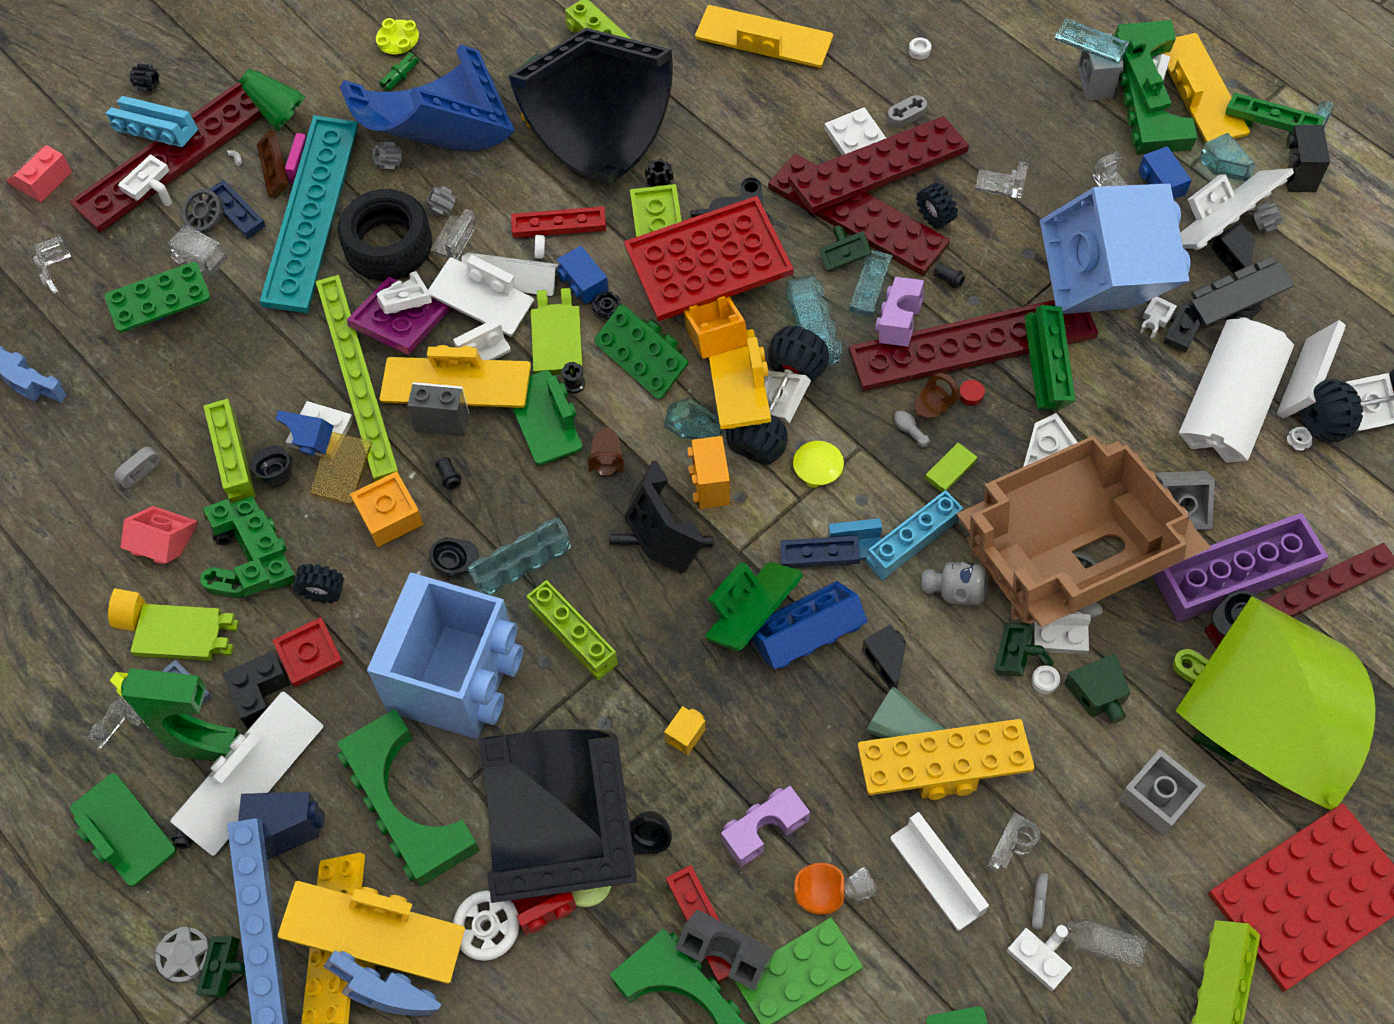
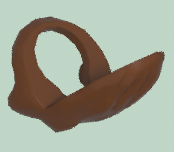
(934, 399)
(606, 453)

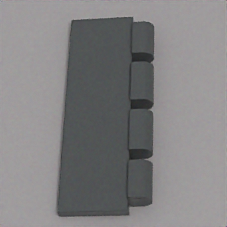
(1247, 290)

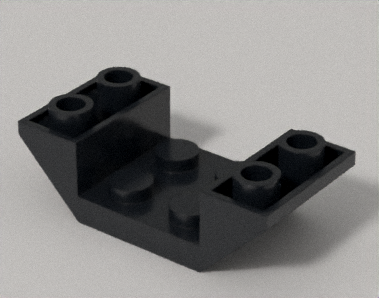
(654, 527)

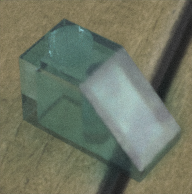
(1227, 157)
(691, 420)

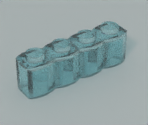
(812, 312)
(514, 559)

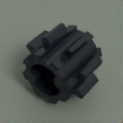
(144, 77)
(659, 173)

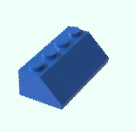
(809, 624)

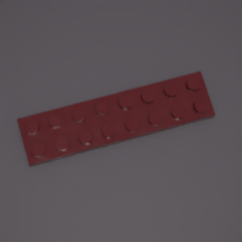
(877, 164)
(884, 226)

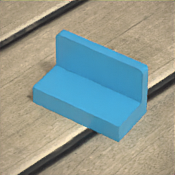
(867, 530)

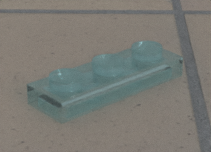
(1091, 41)
(870, 283)

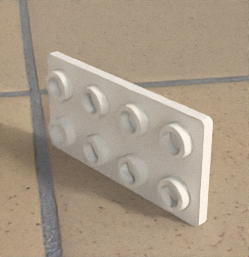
(481, 292)

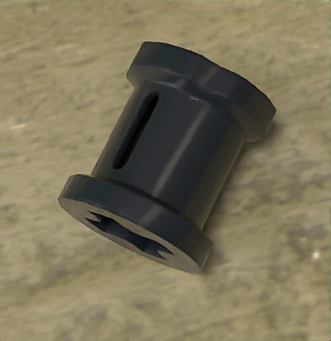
(570, 378)

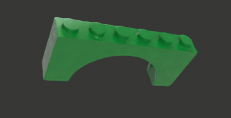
(1158, 128)
(163, 705)
(426, 849)
(664, 969)

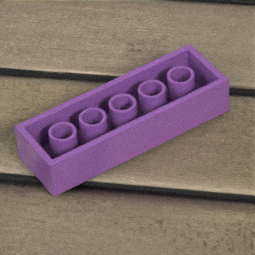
(1242, 563)

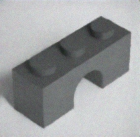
(710, 937)

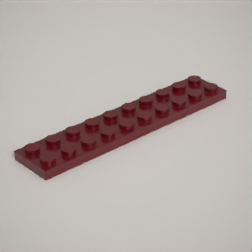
(216, 124)
(956, 346)

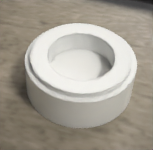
(919, 48)
(539, 246)
(1045, 679)

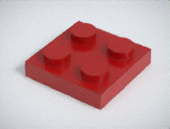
(307, 652)

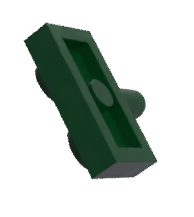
(845, 250)
(1016, 648)
(218, 967)

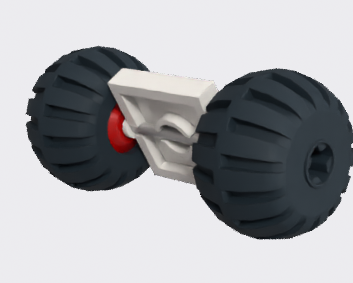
(798, 360)
(1349, 407)

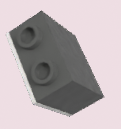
(438, 409)

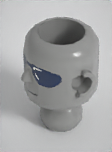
(959, 583)

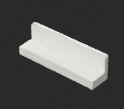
(528, 274)
(939, 872)

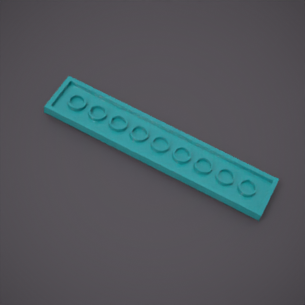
(309, 215)

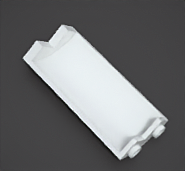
(1237, 389)

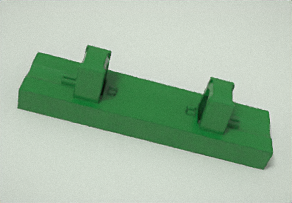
(1144, 72)
(1269, 113)

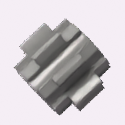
(387, 155)
(440, 200)
(1267, 216)

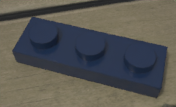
(237, 210)
(820, 551)

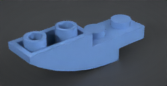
(26, 380)
(388, 995)

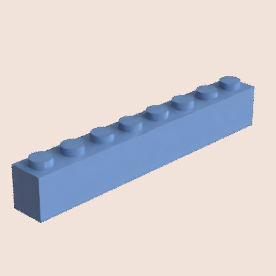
(257, 922)

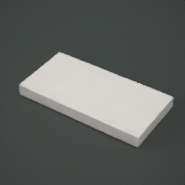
(1311, 369)

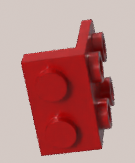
(540, 910)

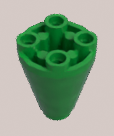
(271, 97)

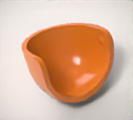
(820, 888)

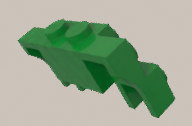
(258, 540)

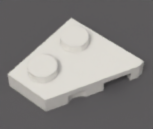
(404, 295)

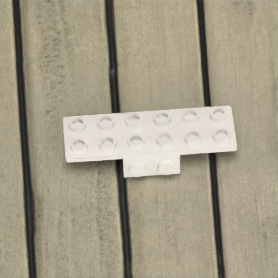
(1219, 205)
(249, 767)

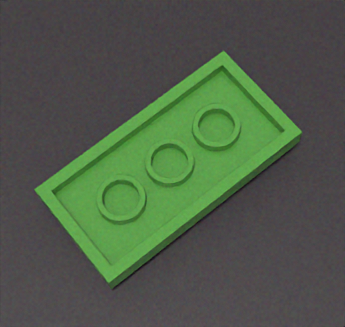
(802, 973)

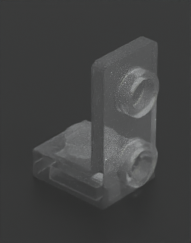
(1107, 171)
(1001, 183)
(48, 253)
(116, 714)

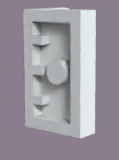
(487, 339)
(1064, 635)

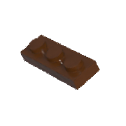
(272, 164)

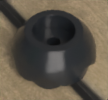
(605, 299)

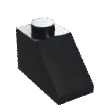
(1235, 247)
(886, 654)

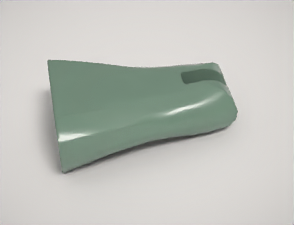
(900, 717)

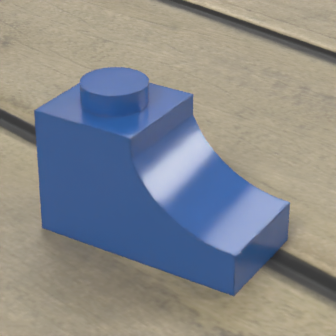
(308, 432)

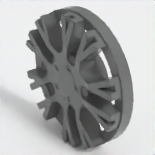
(202, 210)

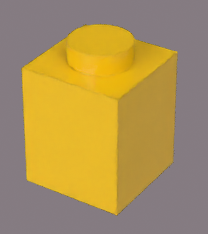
(685, 730)

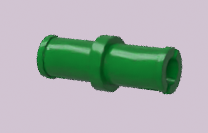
(398, 72)

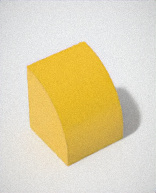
(125, 609)

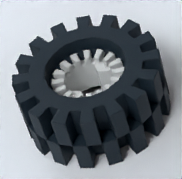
(937, 205)
(318, 583)

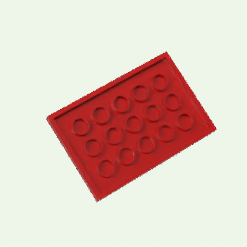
(708, 258)
(1311, 896)

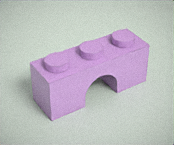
(897, 314)
(781, 809)

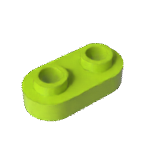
(1195, 661)

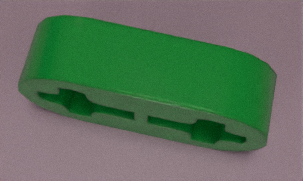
(225, 586)

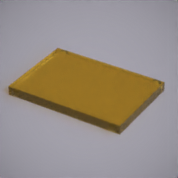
(341, 468)

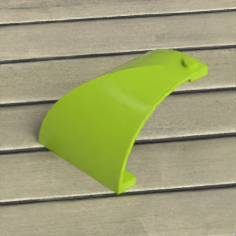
(1286, 703)

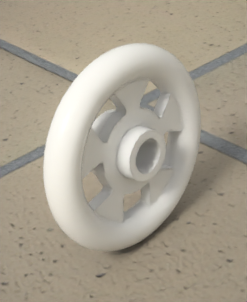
(509, 928)

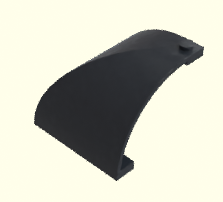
(596, 101)
(556, 813)

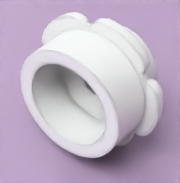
(1302, 434)

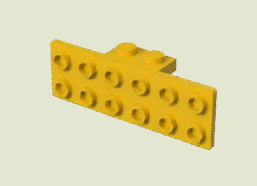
(764, 36)
(1202, 89)
(483, 381)
(741, 385)
(945, 759)
(372, 930)
(323, 989)

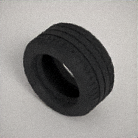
(376, 209)

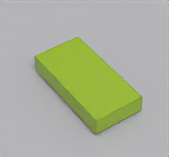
(951, 468)

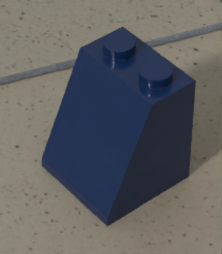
(285, 817)

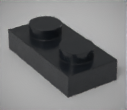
(1183, 328)

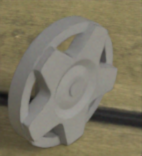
(181, 954)

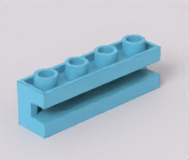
(152, 121)
(913, 535)

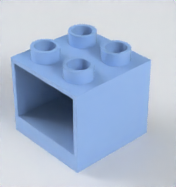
(1115, 248)
(445, 656)

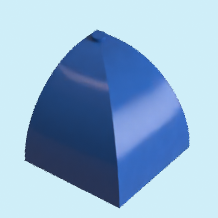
(449, 113)

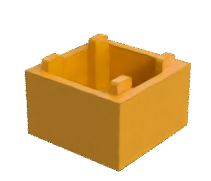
(715, 327)
(709, 472)
(387, 509)

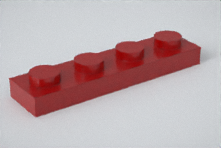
(558, 222)
(692, 897)

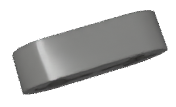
(905, 110)
(137, 467)

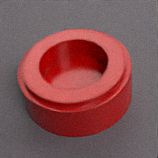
(971, 392)

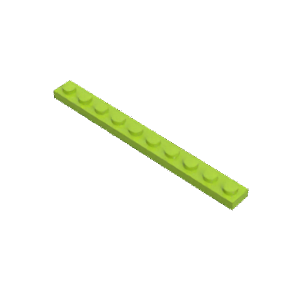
(356, 377)

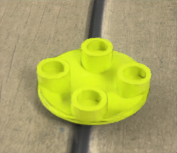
(397, 36)
(818, 463)

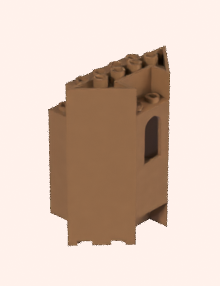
(1064, 503)

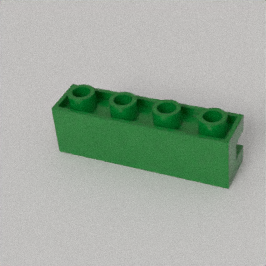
(1049, 358)

